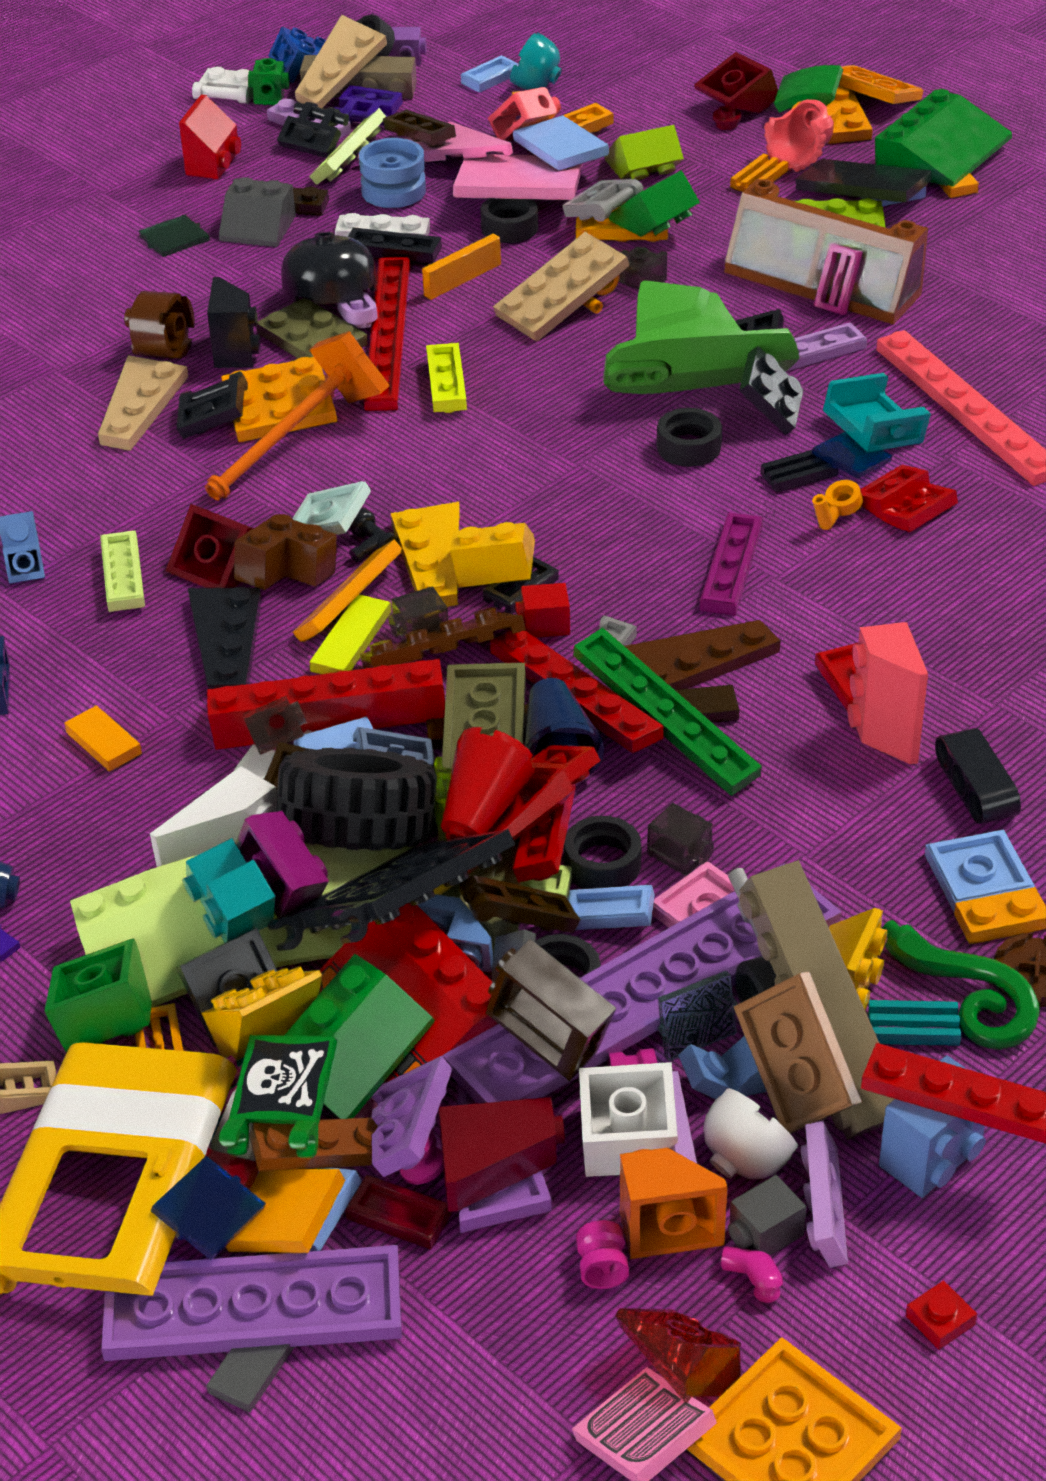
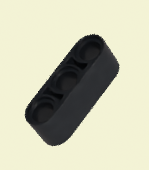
(977, 776)

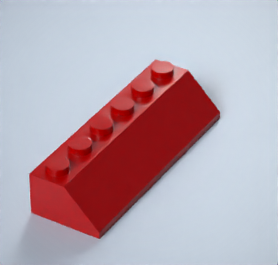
(382, 694)

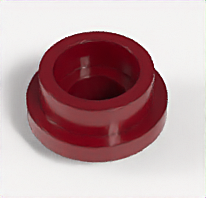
(726, 117)

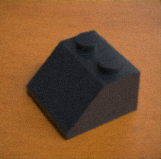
(231, 326)

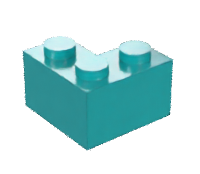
(230, 891)

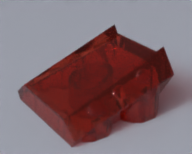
(683, 1351)

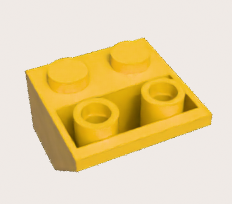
(859, 944)

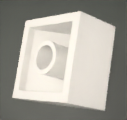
(625, 1112)

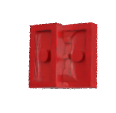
(906, 498)

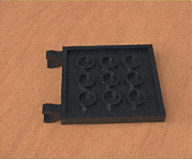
(393, 884)

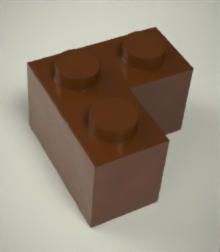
(284, 549)

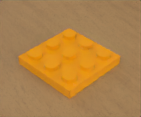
(276, 392)
(793, 1425)

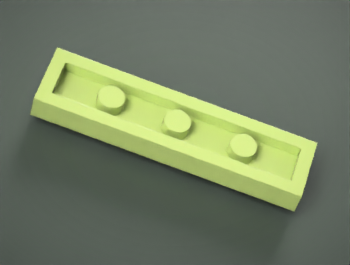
(344, 153)

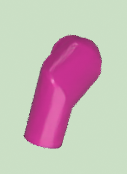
(759, 1268)

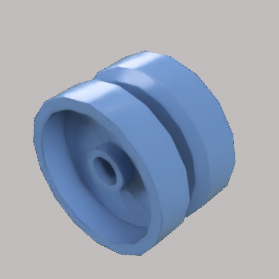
(392, 172)

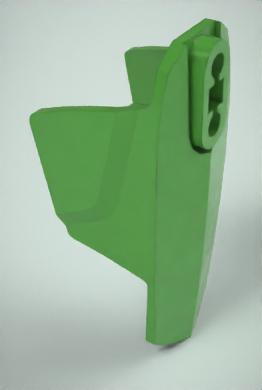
(687, 343)

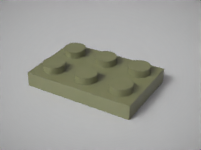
(302, 326)

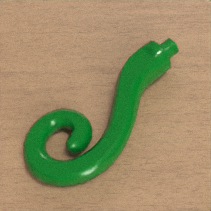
(922, 957)

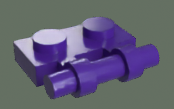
(363, 101)

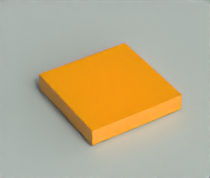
(293, 1210)

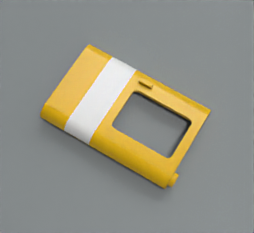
(121, 1105)

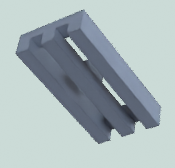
(402, 744)

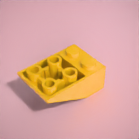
(265, 1009)

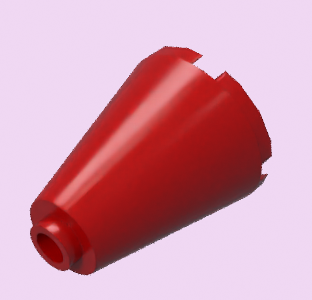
(484, 781)

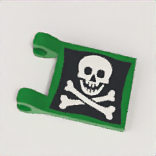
(281, 1084)

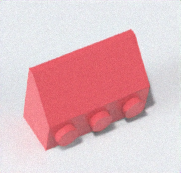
(888, 691)

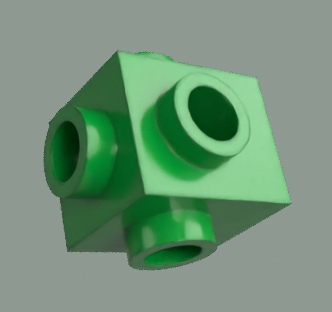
(268, 81)

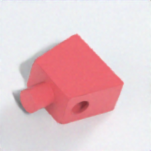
(533, 105)

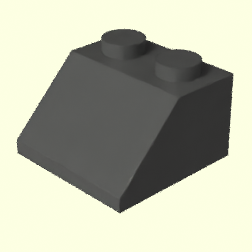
(257, 212)

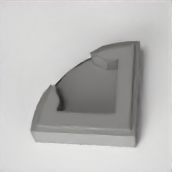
(622, 631)

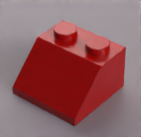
(208, 139)

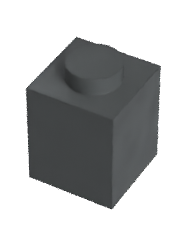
(767, 1217)

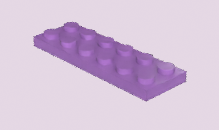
(258, 1303)

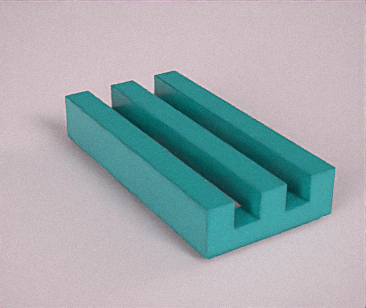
(915, 1016)

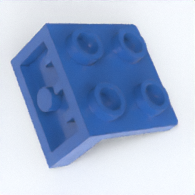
(292, 47)

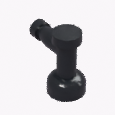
(364, 525)

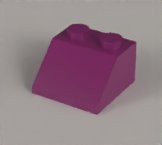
(283, 860)

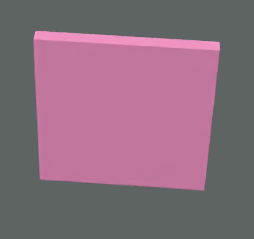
(515, 178)

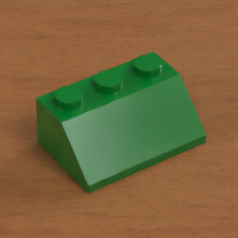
(373, 1029)

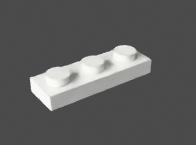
(410, 224)

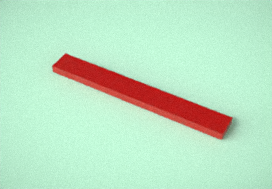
(389, 330)

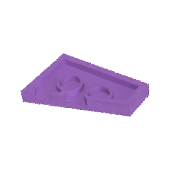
(407, 1115)

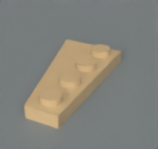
(339, 60)
(138, 400)

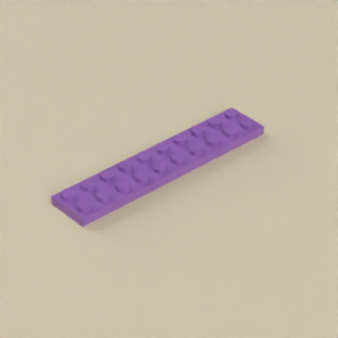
(702, 945)

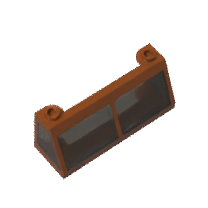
(788, 244)

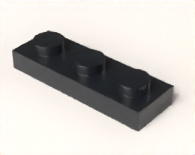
(388, 244)

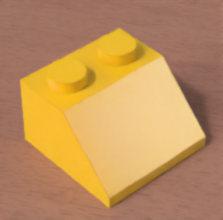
(492, 554)

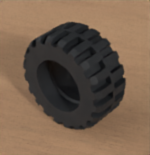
(358, 797)

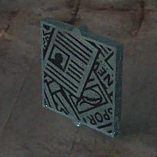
(697, 1014)

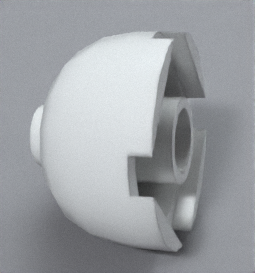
(745, 1139)

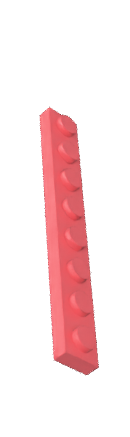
(966, 405)

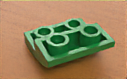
(808, 84)

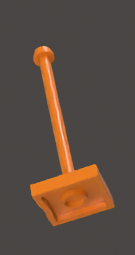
(347, 371)

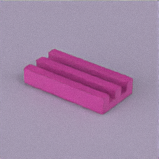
(849, 281)

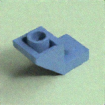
(21, 547)
(462, 928)
(716, 1073)

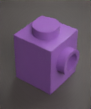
(409, 43)

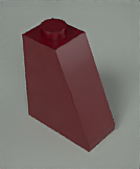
(496, 1146)

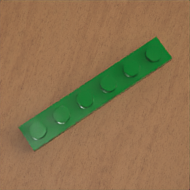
(681, 722)

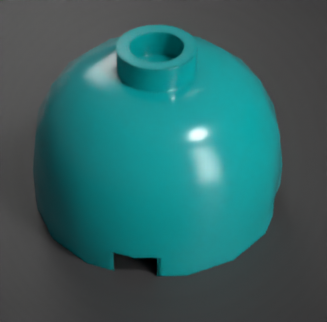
(537, 63)

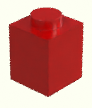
(545, 609)

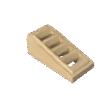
(18, 1099)

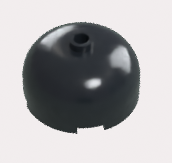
(328, 269)

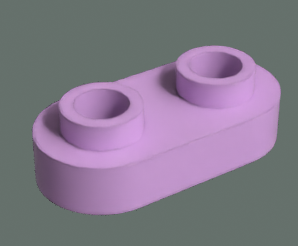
(359, 312)

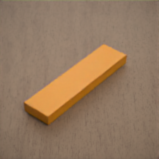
(347, 591)

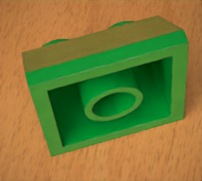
(657, 206)
(99, 996)

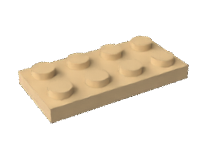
(561, 286)

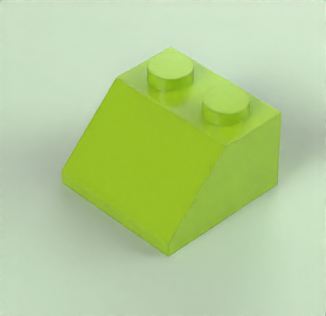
(645, 153)

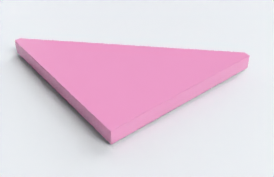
(467, 143)

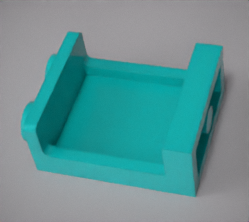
(871, 416)

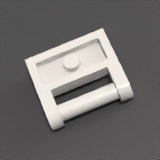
(224, 85)

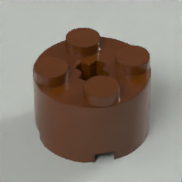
(160, 324)

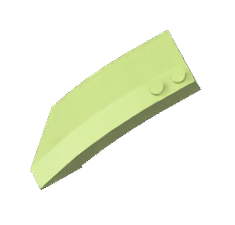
(172, 928)

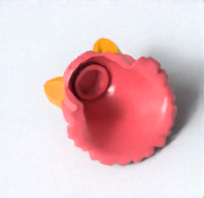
(801, 133)

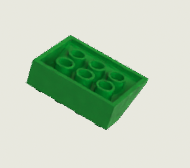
(941, 136)

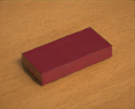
(398, 1211)

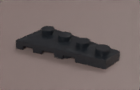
(226, 632)

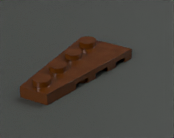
(441, 640)
(706, 654)

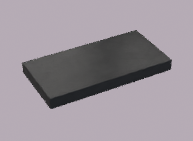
(863, 180)

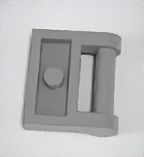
(602, 199)

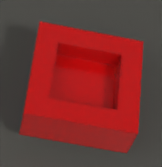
(941, 1315)

